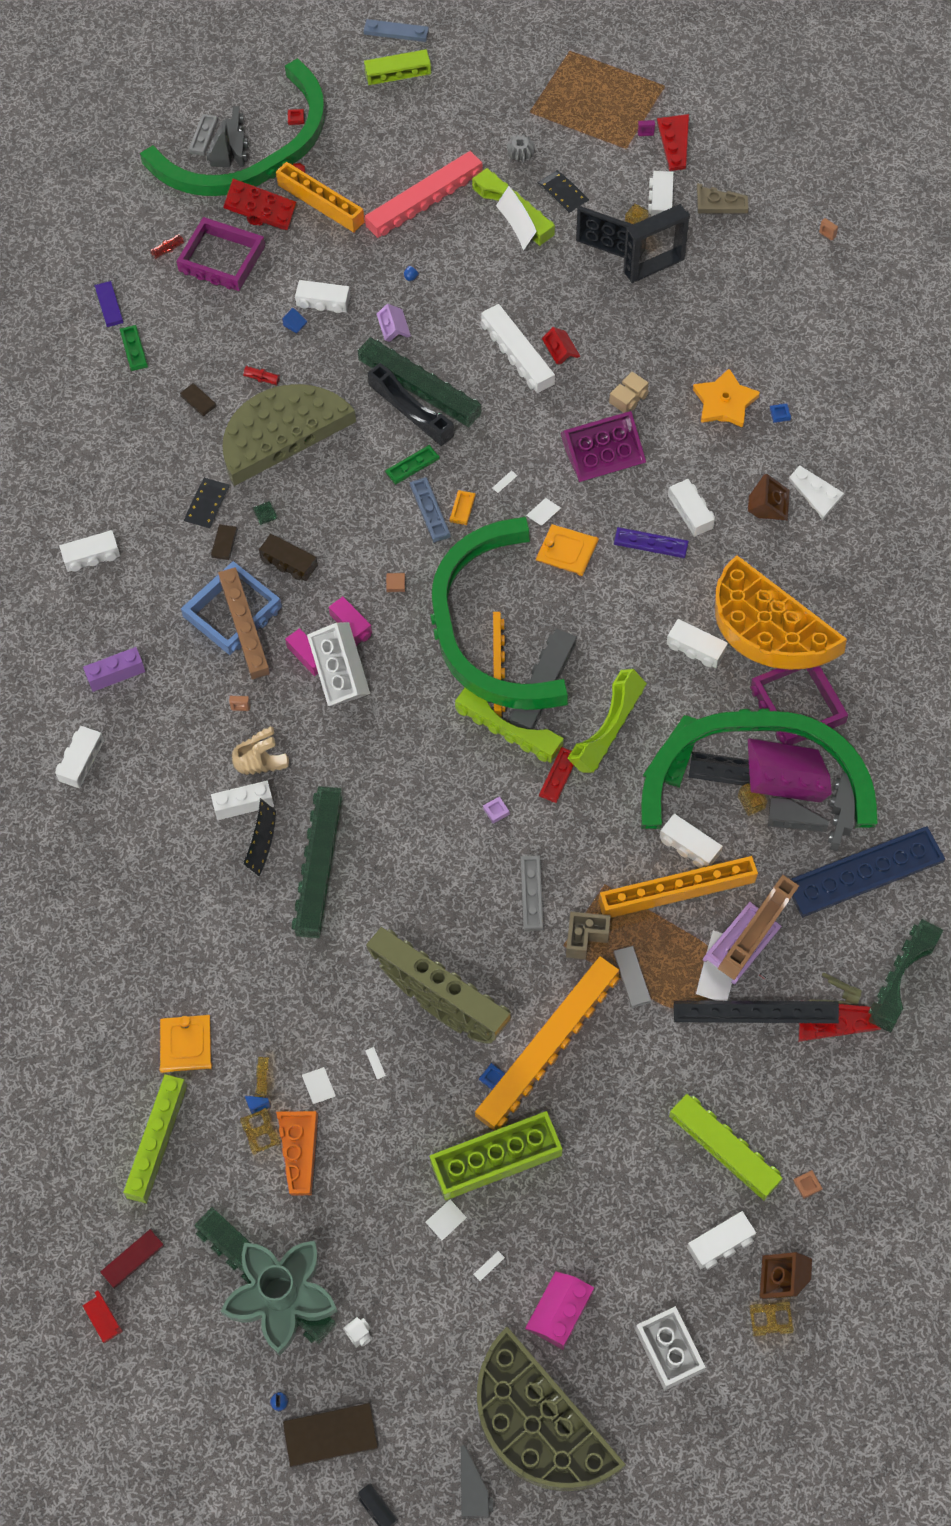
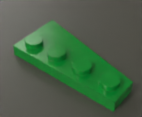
(677, 770)

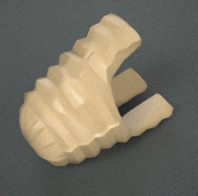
(252, 755)

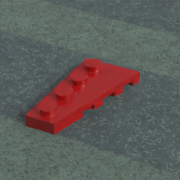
(674, 138)
(851, 1020)

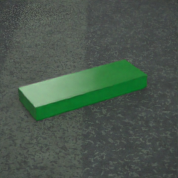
(133, 348)
(412, 464)

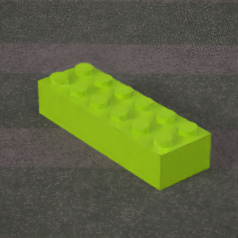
(495, 1155)

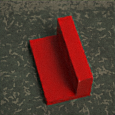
(559, 345)
(102, 1318)

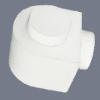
(358, 1332)

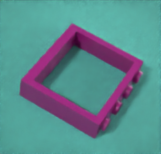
(221, 230)
(839, 713)

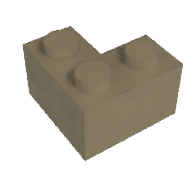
(585, 928)

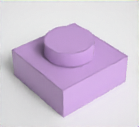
(496, 810)

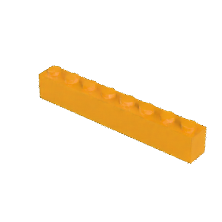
(678, 887)

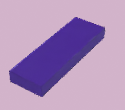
(108, 304)

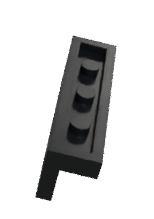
(719, 768)

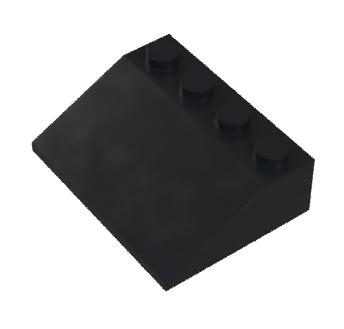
(603, 232)

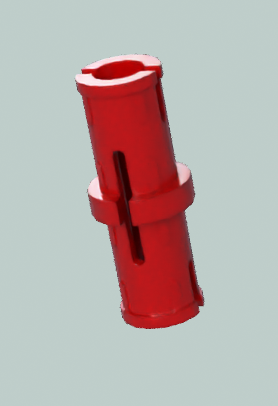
(261, 375)

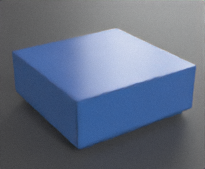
(780, 413)
(491, 1076)

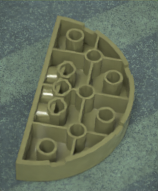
(280, 425)
(438, 990)
(536, 1424)

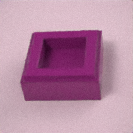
(646, 128)

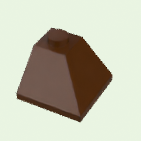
(769, 499)
(784, 1275)

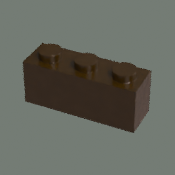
(288, 557)

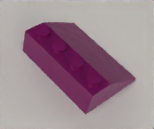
(603, 446)
(788, 771)

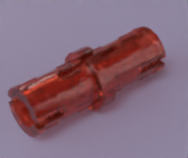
(167, 246)

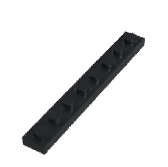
(756, 1011)

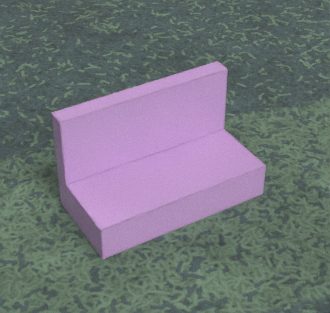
(392, 322)

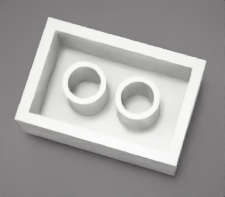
(670, 1348)

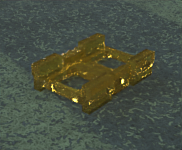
(261, 1073)
(266, 1128)
(772, 1326)

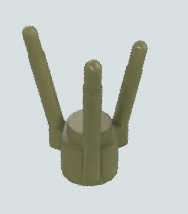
(850, 993)

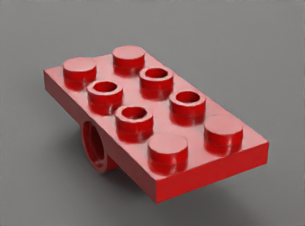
(259, 205)

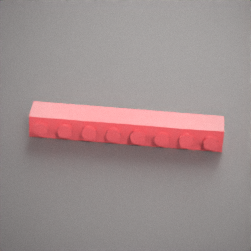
(423, 194)

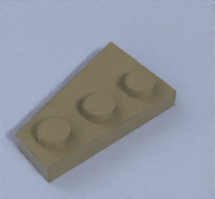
(720, 202)

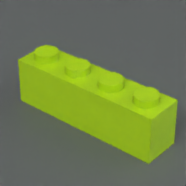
(397, 67)

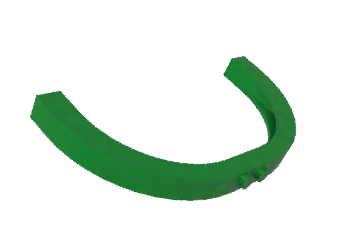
(263, 170)
(493, 690)
(760, 720)

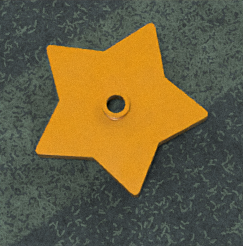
(725, 399)

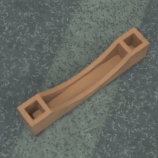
(243, 623)
(758, 927)

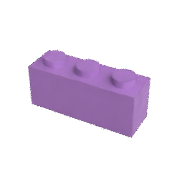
(114, 669)

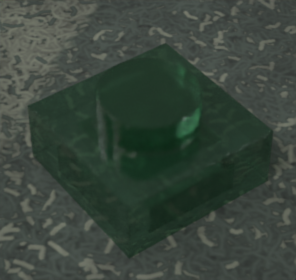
(265, 513)

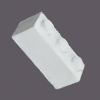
(661, 192)
(322, 296)
(691, 507)
(89, 551)
(696, 643)
(79, 756)
(241, 800)
(690, 842)
(722, 1241)

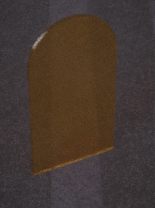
(666, 954)

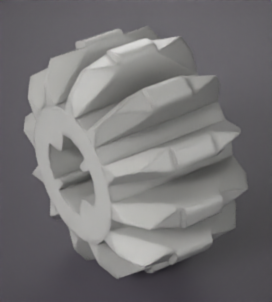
(520, 148)

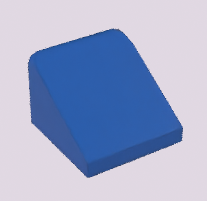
(294, 321)
(257, 1103)

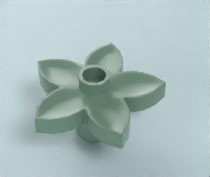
(279, 1292)

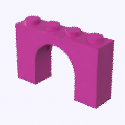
(341, 612)

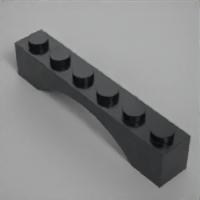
(430, 422)

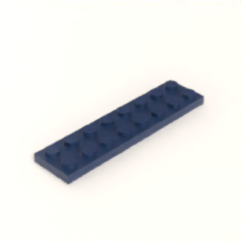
(866, 871)

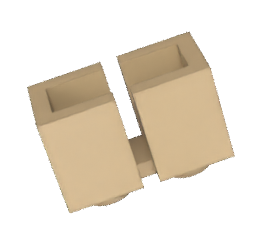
(627, 397)

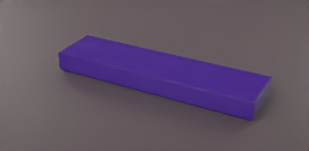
(651, 542)

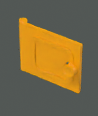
(570, 549)
(185, 1047)

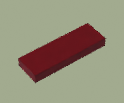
(132, 1258)

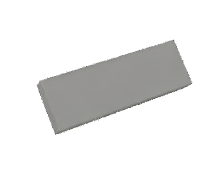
(203, 134)
(632, 977)

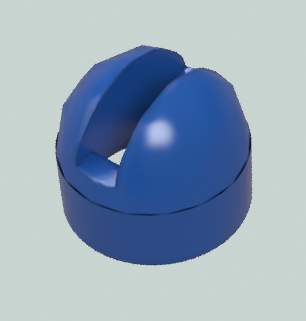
(410, 273)
(283, 1401)

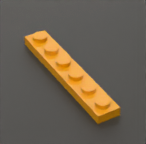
(498, 655)

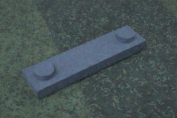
(396, 30)
(430, 510)

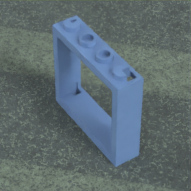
(212, 589)

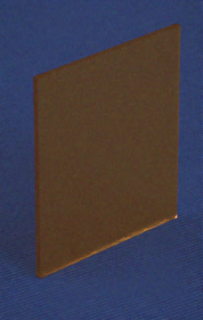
(597, 99)

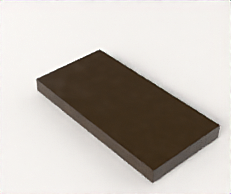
(330, 1435)

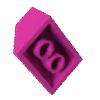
(560, 1309)

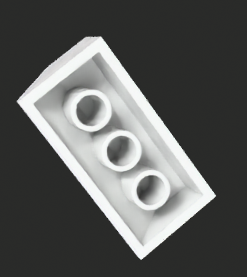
(338, 663)

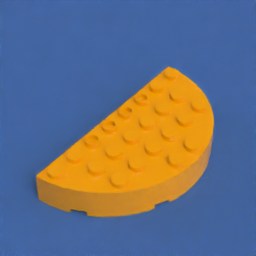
(769, 623)

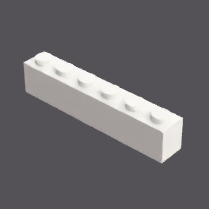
(517, 348)

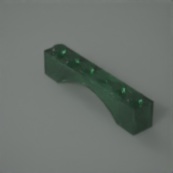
(890, 1006)

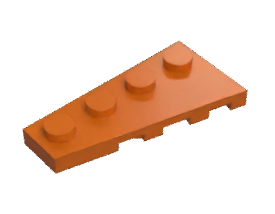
(298, 1139)

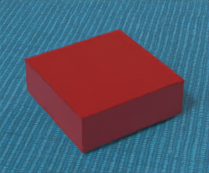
(296, 117)

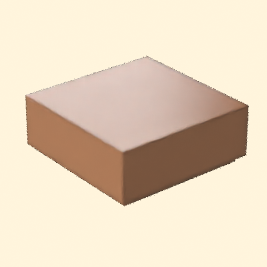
(828, 229)
(395, 582)
(239, 703)
(807, 1184)

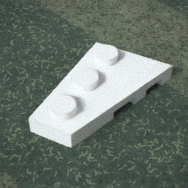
(816, 491)

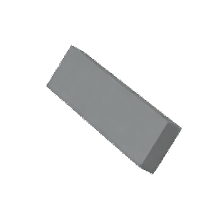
(531, 893)

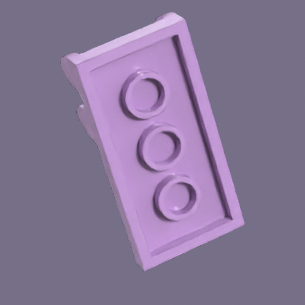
(730, 936)

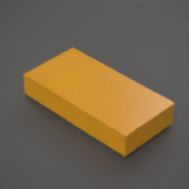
(462, 507)

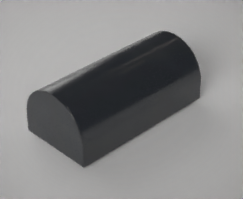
(376, 1506)

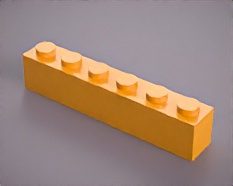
(320, 197)

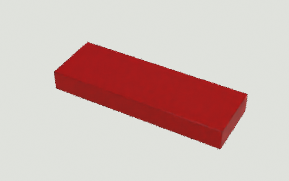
(557, 776)

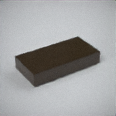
(198, 399)
(224, 542)

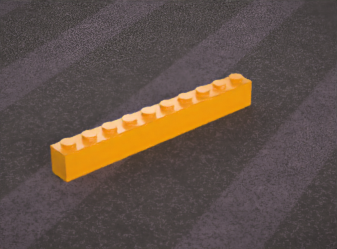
(547, 1043)

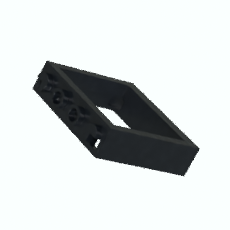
(635, 233)

